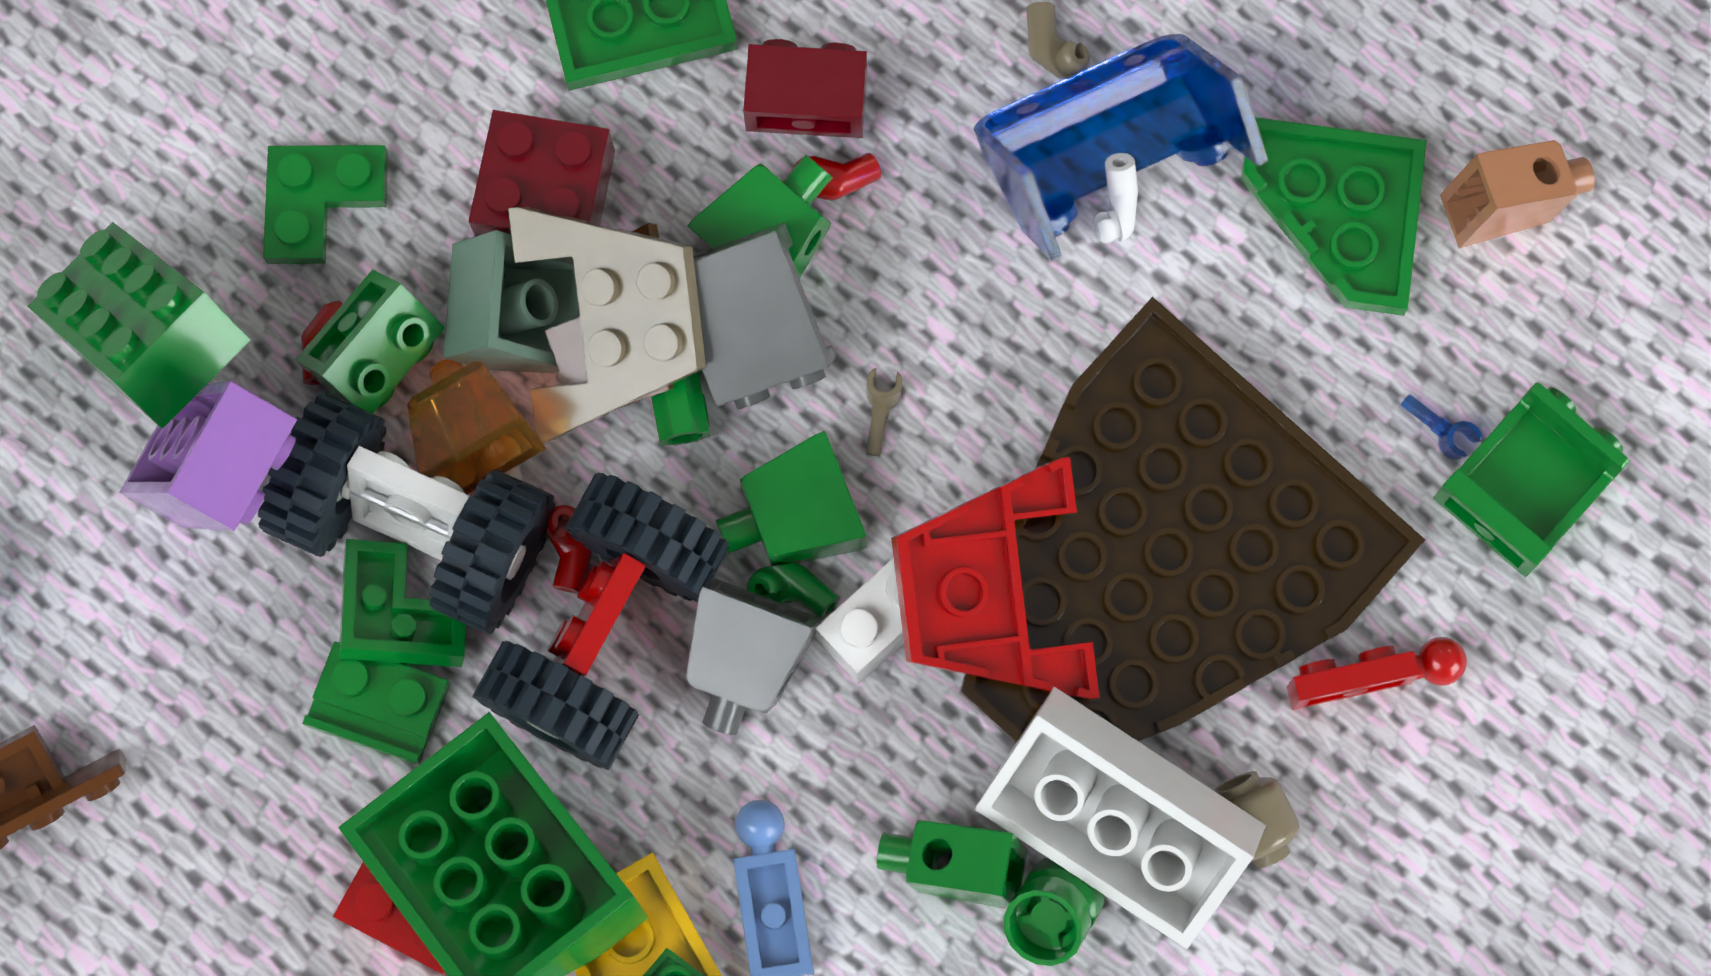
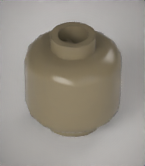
(1268, 803)

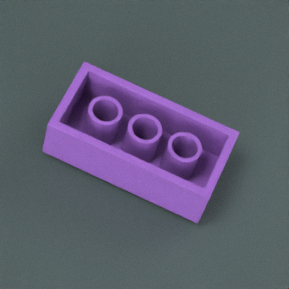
(212, 459)

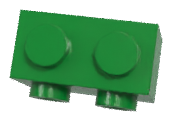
(371, 343)

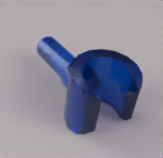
(1443, 428)

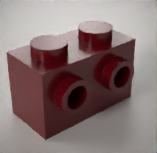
(805, 89)

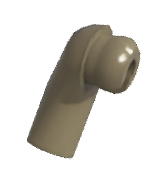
(1050, 50)

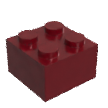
(541, 166)

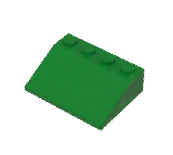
(492, 863)

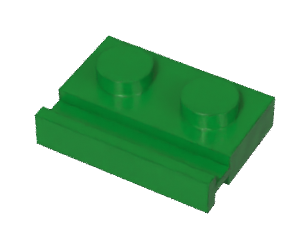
(377, 705)

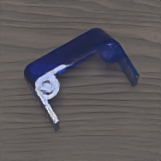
(1140, 103)

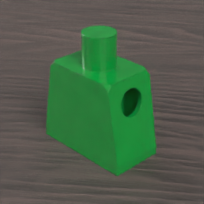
(764, 201)
(797, 507)
(983, 867)

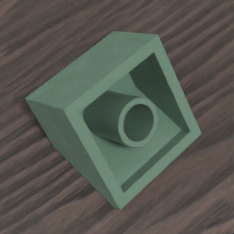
(505, 306)

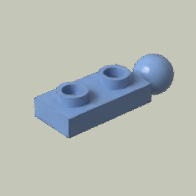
(770, 896)

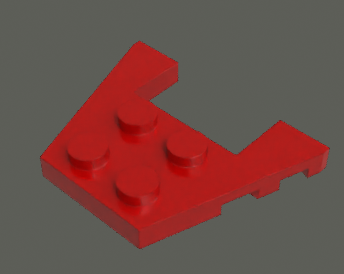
(966, 592)

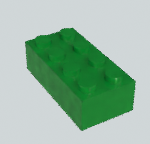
(138, 323)

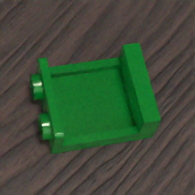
(1532, 478)

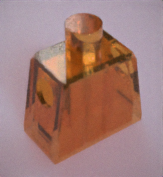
(468, 426)

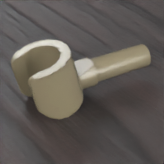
(881, 406)

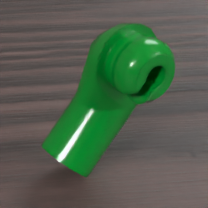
(794, 583)

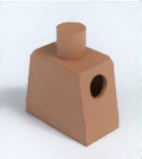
(1513, 190)

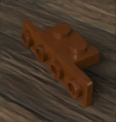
(37, 790)

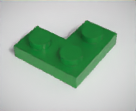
(308, 182)
(383, 623)

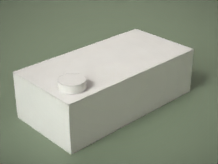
(1121, 818)

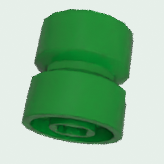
(1051, 914)

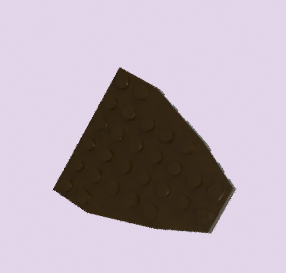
(1198, 538)

